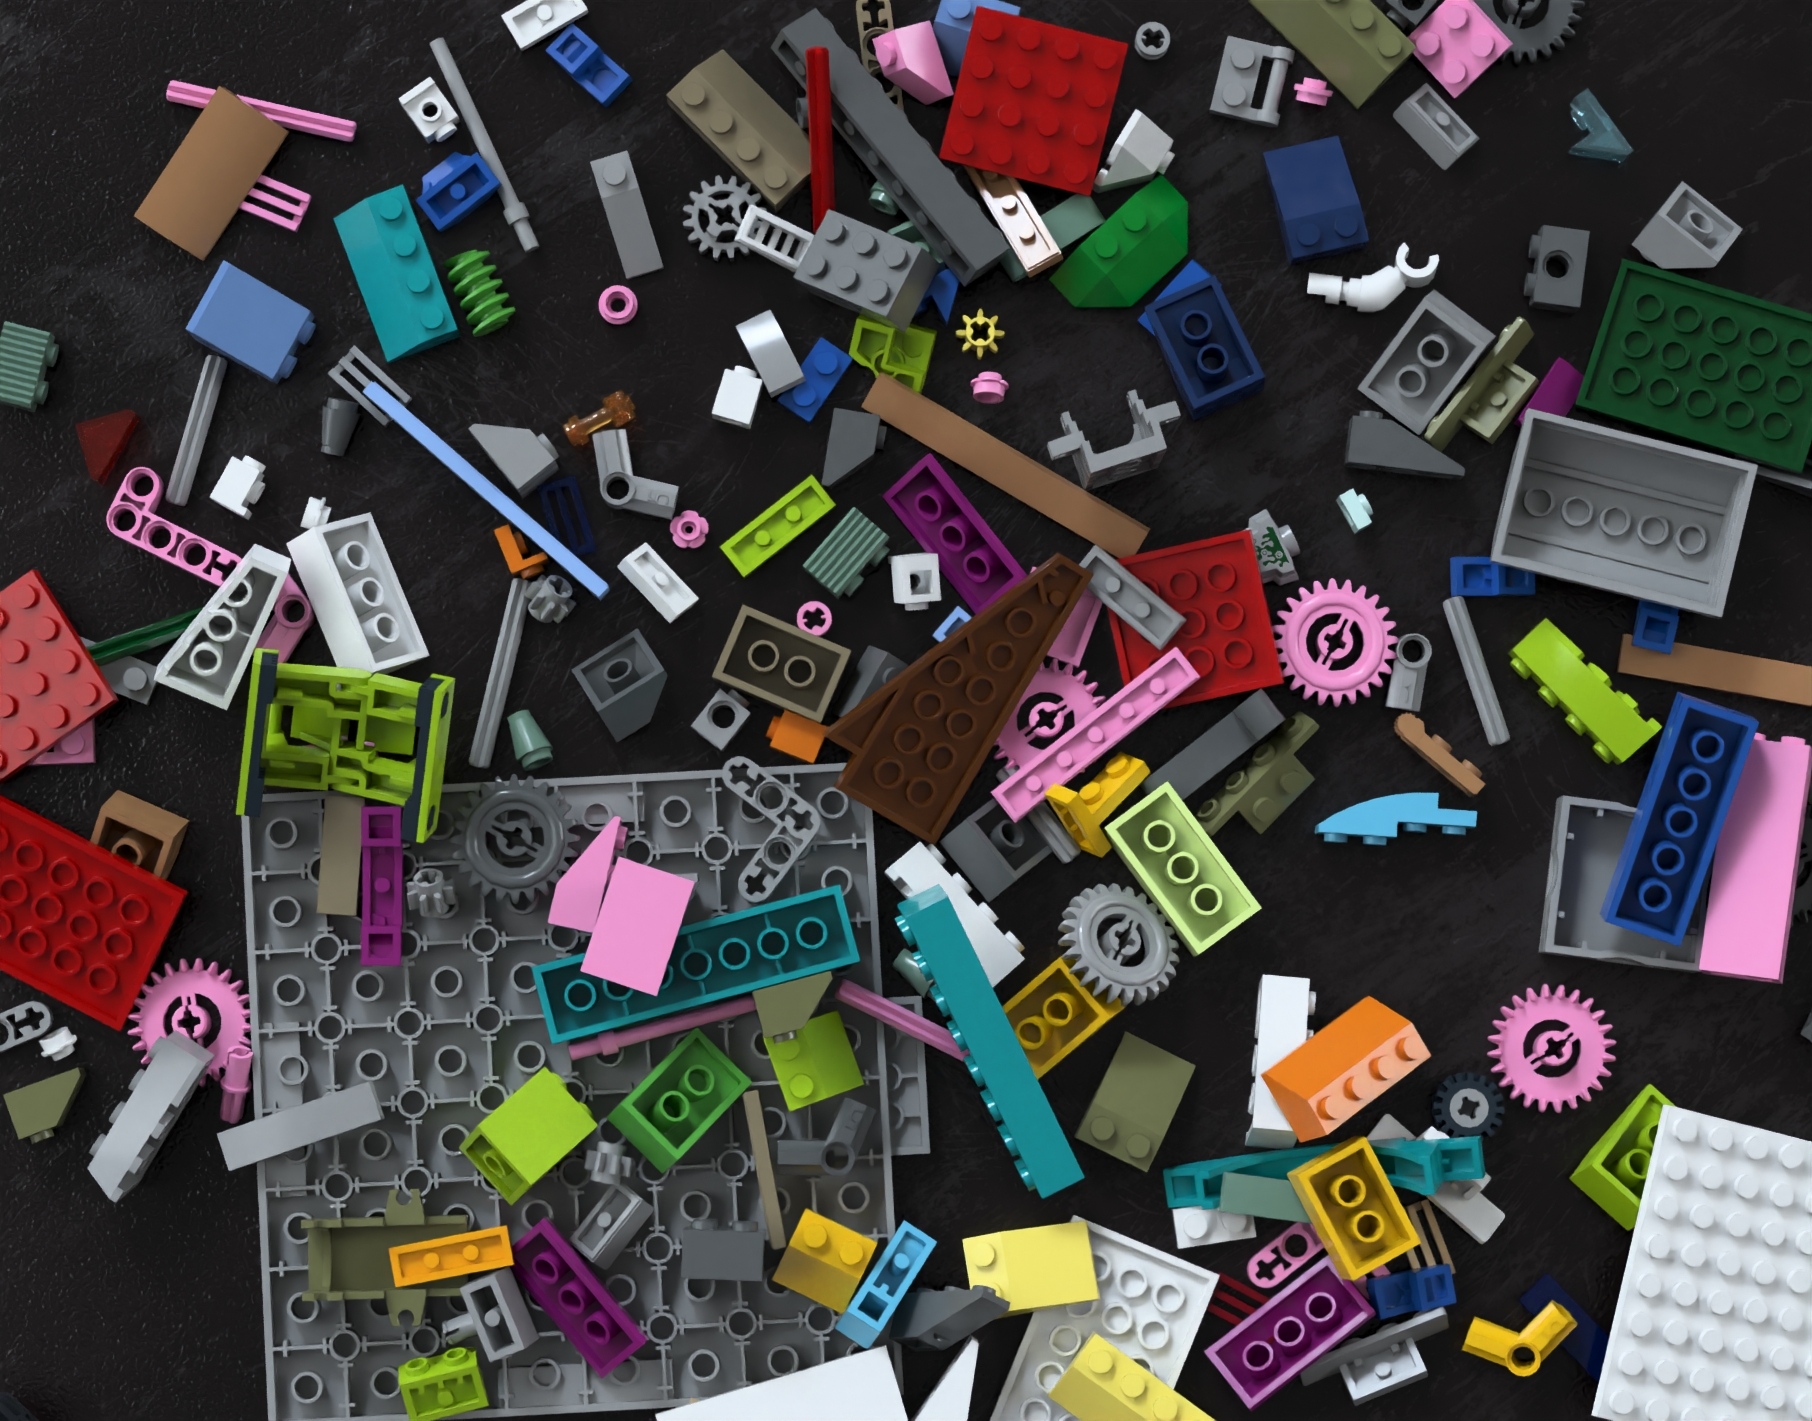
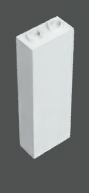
(838, 1390)

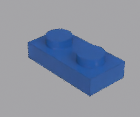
(822, 373)

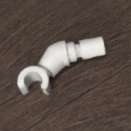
(1375, 290)

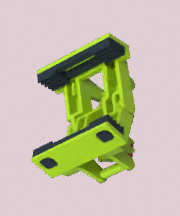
(322, 712)

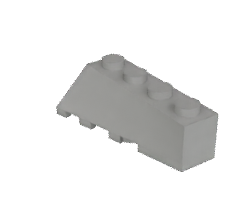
(149, 1113)

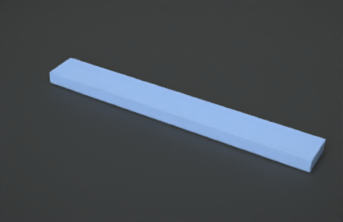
(486, 490)

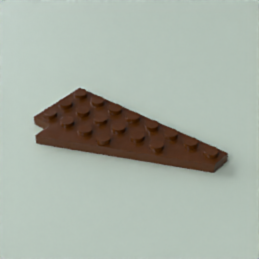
(939, 717)

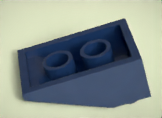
(1315, 200)
(1205, 348)

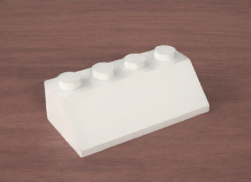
(357, 596)

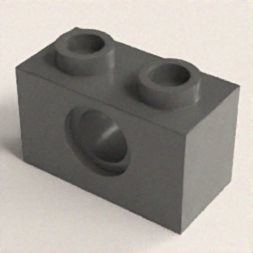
(1570, 249)

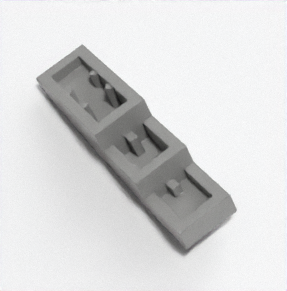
(300, 1126)

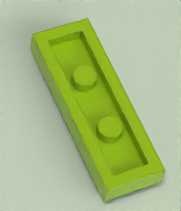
(778, 526)

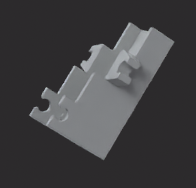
(1137, 457)

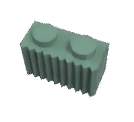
(23, 365)
(847, 553)

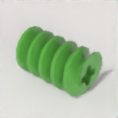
(479, 291)

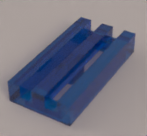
(557, 485)

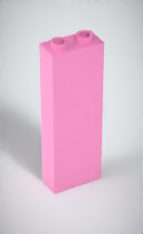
(1758, 864)

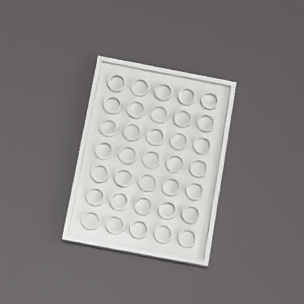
(1716, 1280)

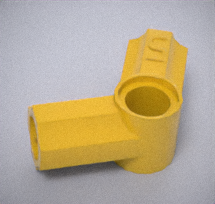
(1540, 1336)

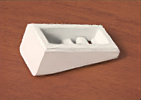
(792, 231)

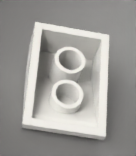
(952, 1393)

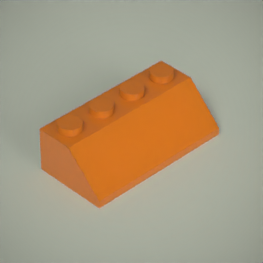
(1344, 1067)

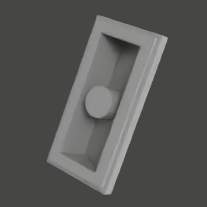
(1435, 126)
(611, 1225)

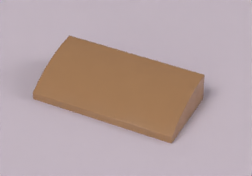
(211, 173)

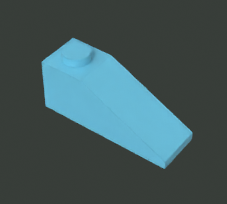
(885, 1285)

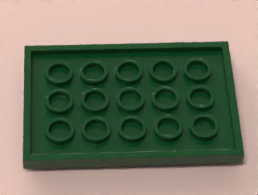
(1704, 366)

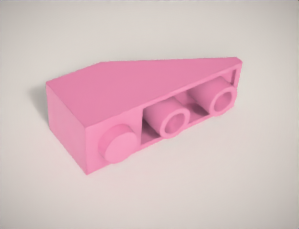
(584, 886)

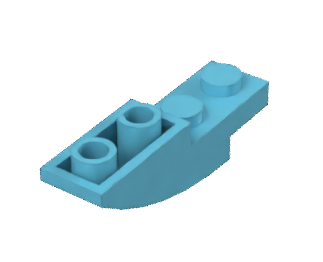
(1378, 819)

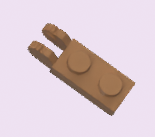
(1437, 752)

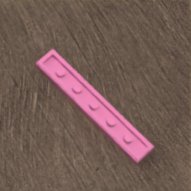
(1096, 734)

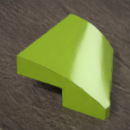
(894, 352)

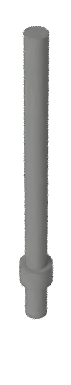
(515, 211)

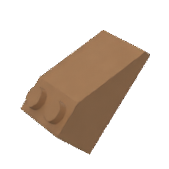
(140, 833)

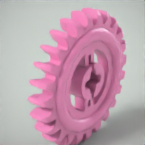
(1352, 608)
(1046, 680)
(187, 984)
(1582, 1026)

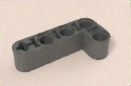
(1217, 746)

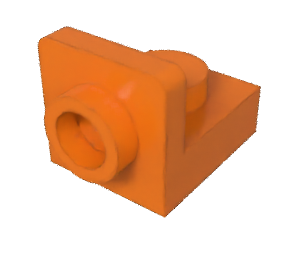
(513, 549)

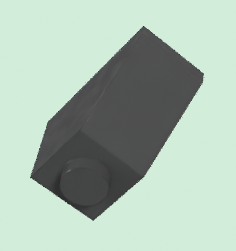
(851, 444)

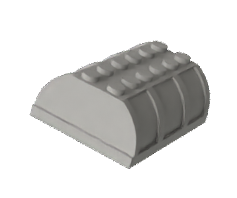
(1622, 513)

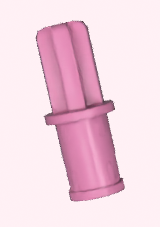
(235, 1083)

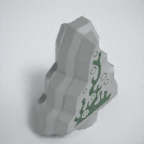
(1274, 549)

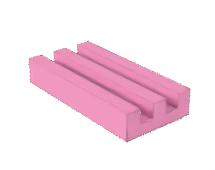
(274, 218)

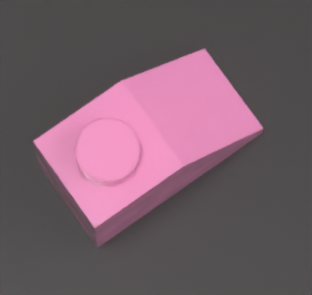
(914, 62)

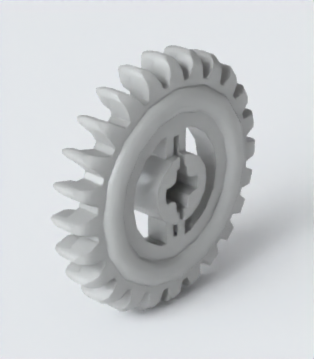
(1098, 956)

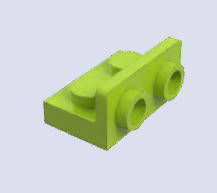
(442, 1385)

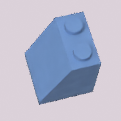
(251, 323)

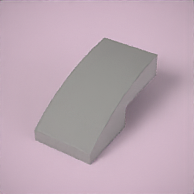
(770, 353)

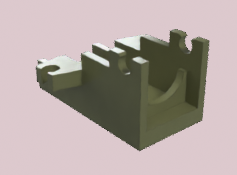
(353, 1259)

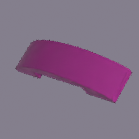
(382, 886)

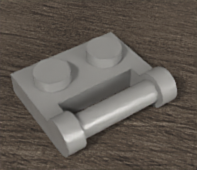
(1239, 77)

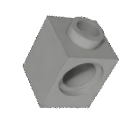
(722, 736)

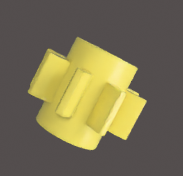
(979, 323)

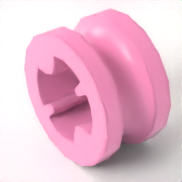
(811, 607)

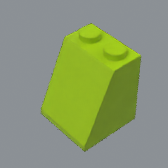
(528, 1135)

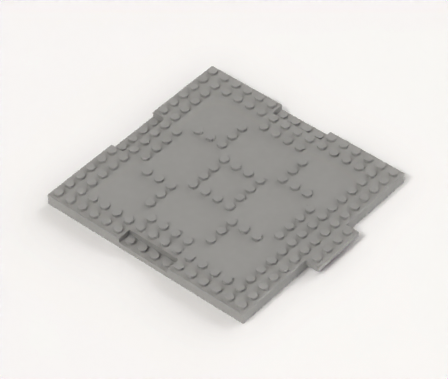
(468, 1030)

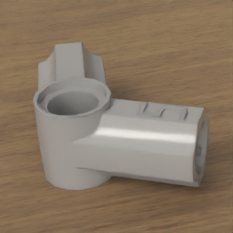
(615, 464)

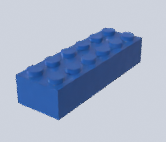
(1679, 818)

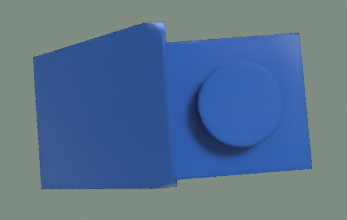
(941, 294)

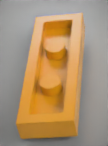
(451, 1256)

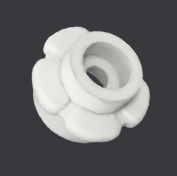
(315, 513)
(58, 1043)

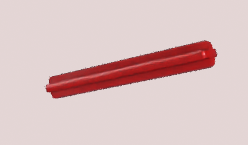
(820, 133)

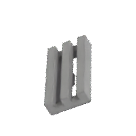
(345, 363)

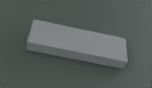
(1131, 598)

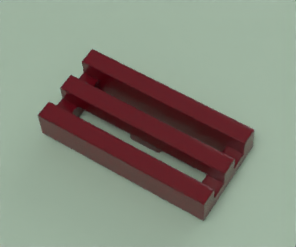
(1233, 1301)

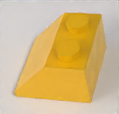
(824, 1260)

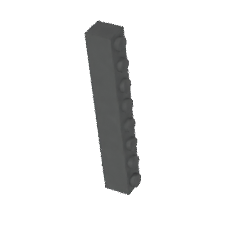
(896, 152)

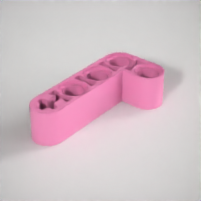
(148, 524)

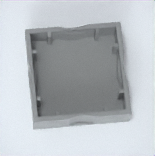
(1581, 866)

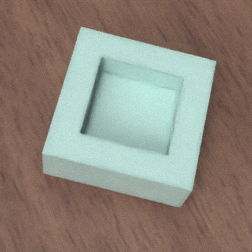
(1355, 509)

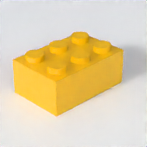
(1353, 1208)

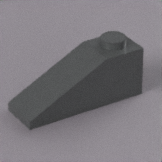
(1389, 447)

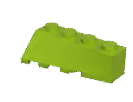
(1582, 693)

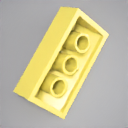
(1113, 1387)

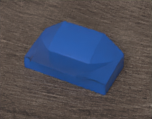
(456, 189)

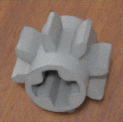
(550, 598)
(431, 893)
(608, 1163)

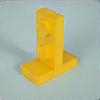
(1086, 810)

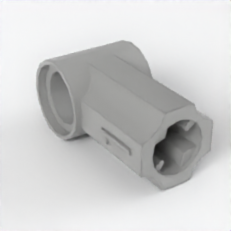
(1408, 678)

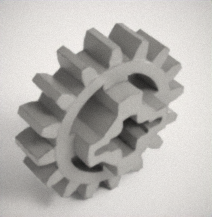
(714, 232)

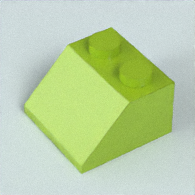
(815, 1063)

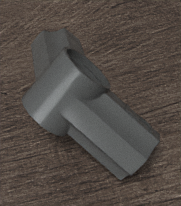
(809, 1156)

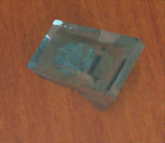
(1605, 139)

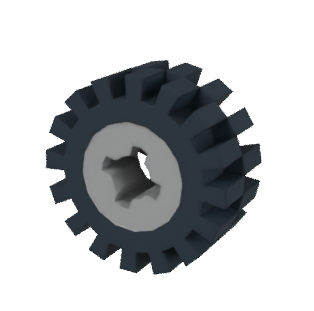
(1454, 1113)

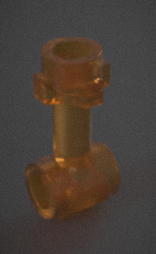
(617, 409)

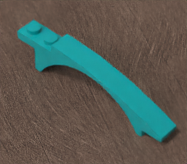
(1407, 1164)

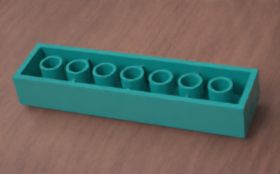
(706, 965)
(986, 1033)

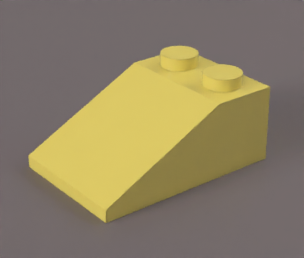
(1035, 1266)

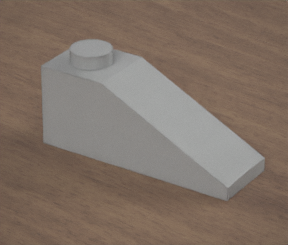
(627, 215)

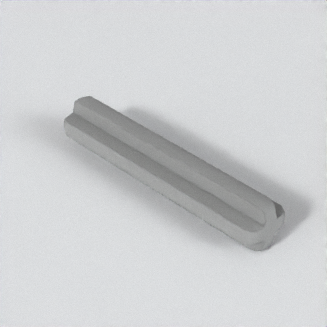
(1047, 825)

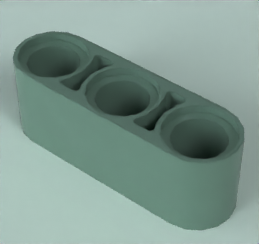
(1067, 224)

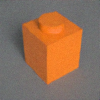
(796, 736)

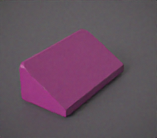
(1556, 391)

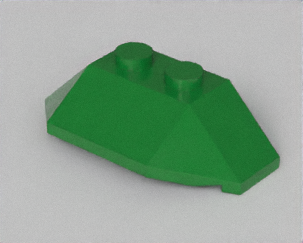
(1128, 250)

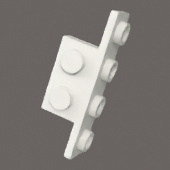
(1458, 1198)

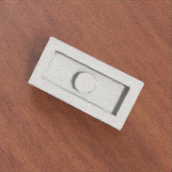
(541, 18)
(657, 582)
(1210, 1226)

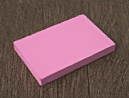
(637, 926)

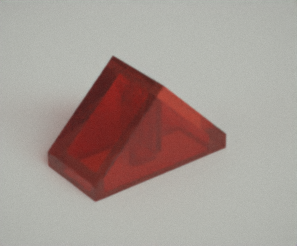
(105, 440)

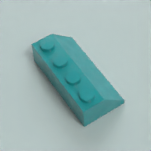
(396, 274)

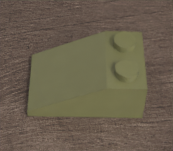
(1135, 1102)

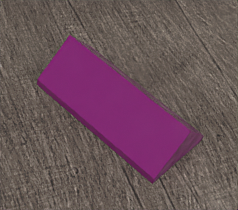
(954, 530)
(575, 1298)
(1306, 1324)

